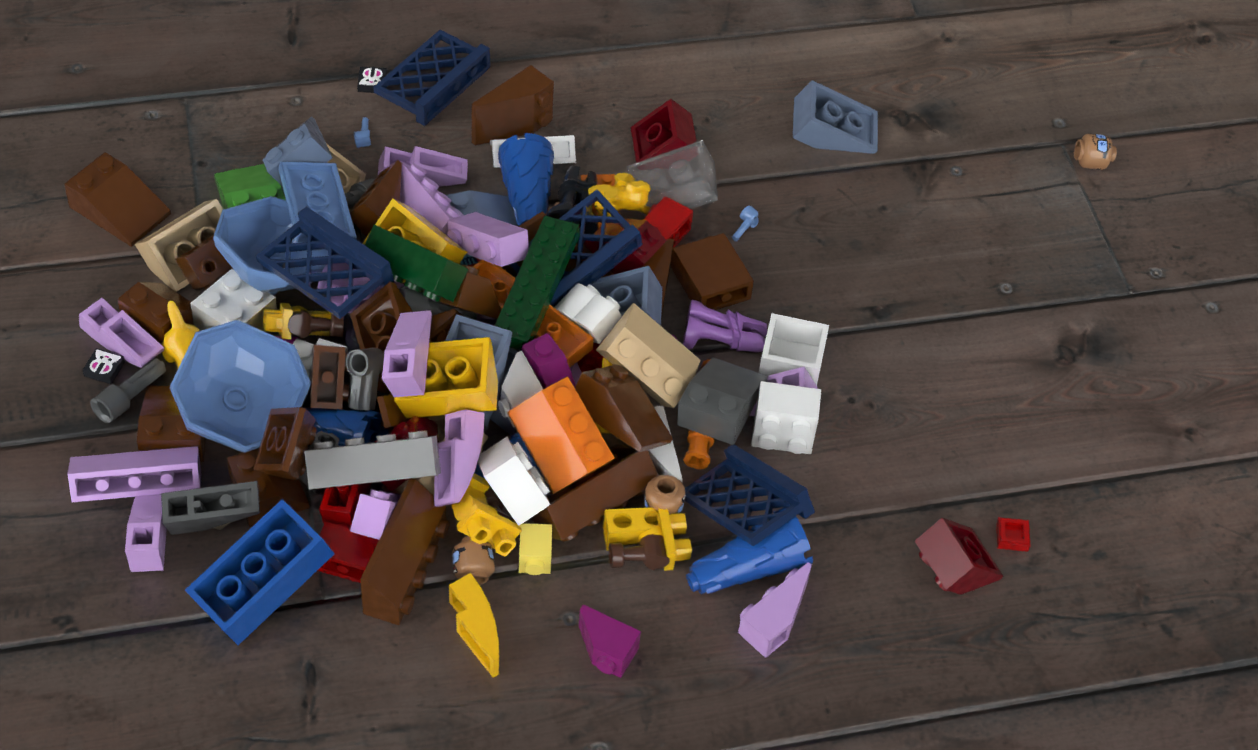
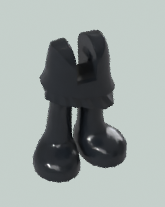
(573, 192)

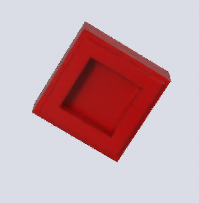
(1013, 534)

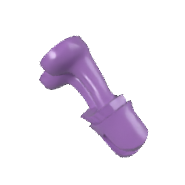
(738, 331)

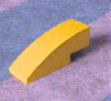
(475, 621)

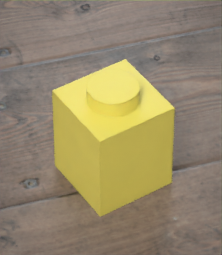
(535, 549)

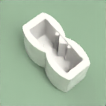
(590, 311)

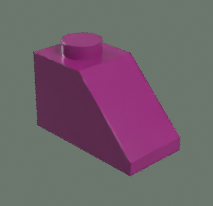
(547, 360)
(608, 641)

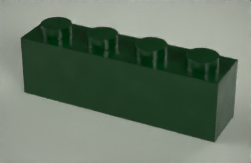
(417, 265)

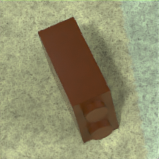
(712, 272)

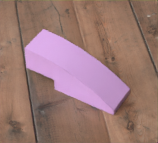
(440, 167)
(119, 333)
(458, 455)

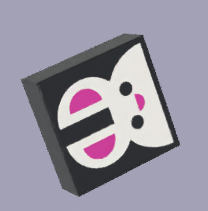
(369, 78)
(103, 366)

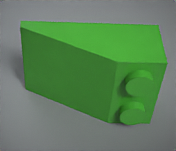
(246, 185)

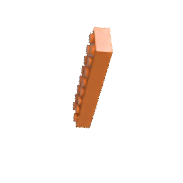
(568, 336)

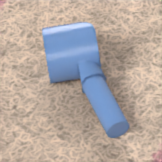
(362, 137)
(750, 218)

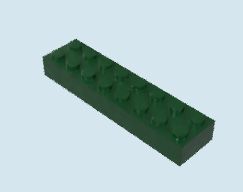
(538, 280)

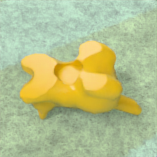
(625, 194)
(178, 337)

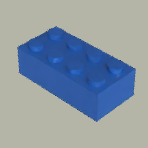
(260, 572)

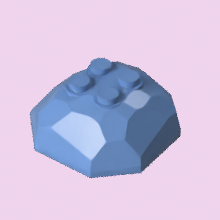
(247, 231)
(234, 381)

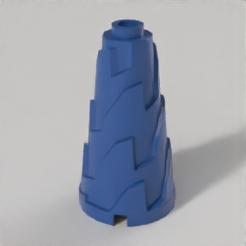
(527, 174)
(349, 424)
(742, 563)

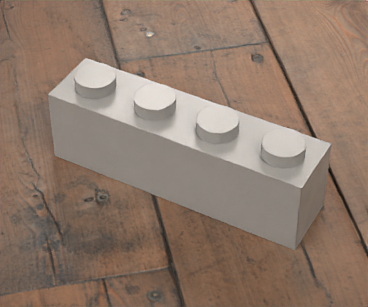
(372, 462)

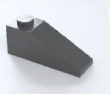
(209, 506)

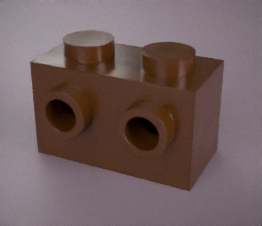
(203, 264)
(328, 377)

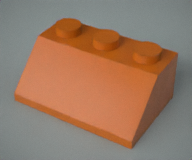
(560, 435)

